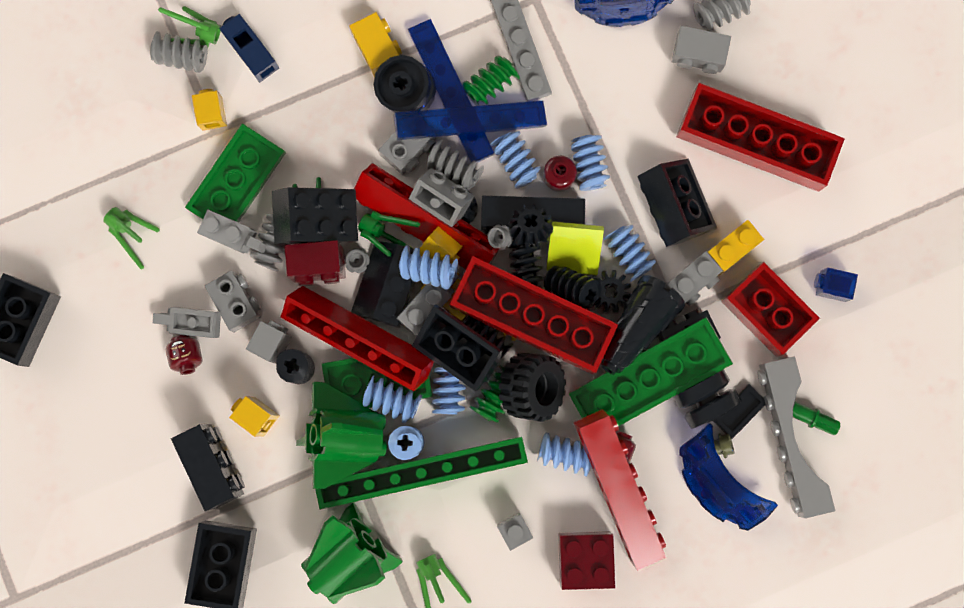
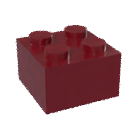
(315, 262)
(586, 560)

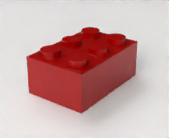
(770, 309)

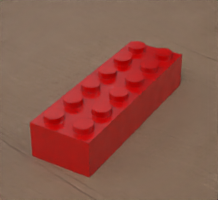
(760, 137)
(533, 315)

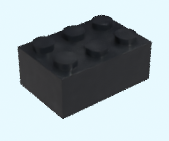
(314, 215)
(23, 318)
(208, 466)
(220, 565)

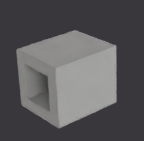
(514, 531)

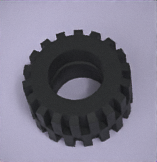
(532, 386)

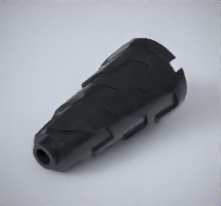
(645, 316)

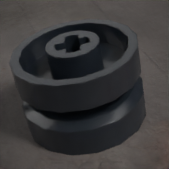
(406, 72)
(708, 401)

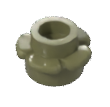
(724, 445)

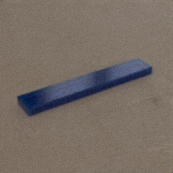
(448, 84)
(469, 120)

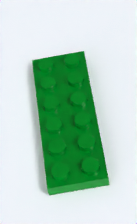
(655, 375)

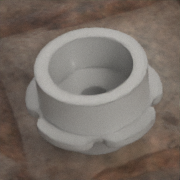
(494, 237)
(350, 257)

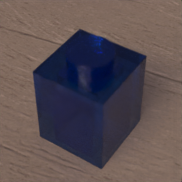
(835, 284)

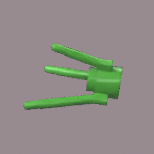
(206, 29)
(120, 222)
(430, 570)

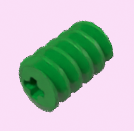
(490, 80)
(491, 403)

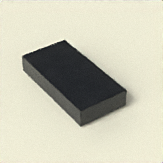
(740, 415)

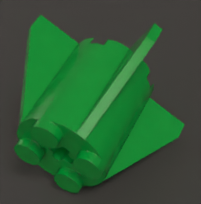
(341, 435)
(347, 557)

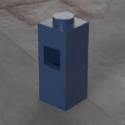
(249, 47)

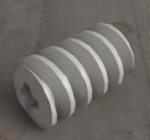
(714, 10)
(178, 54)
(452, 167)
(270, 254)

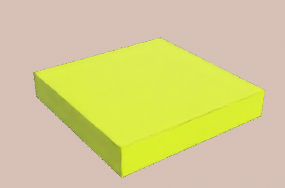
(575, 247)

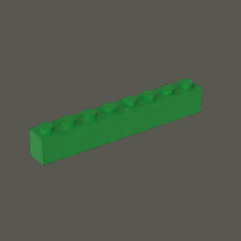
(423, 472)

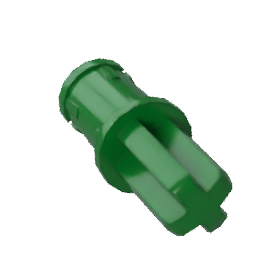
(815, 419)

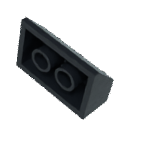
(676, 201)
(382, 289)
(457, 348)

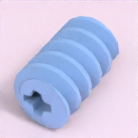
(515, 159)
(589, 162)
(630, 251)
(427, 269)
(448, 393)
(391, 400)
(399, 450)
(564, 454)

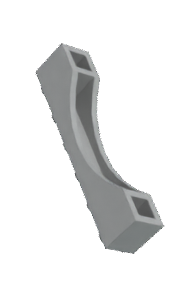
(809, 492)

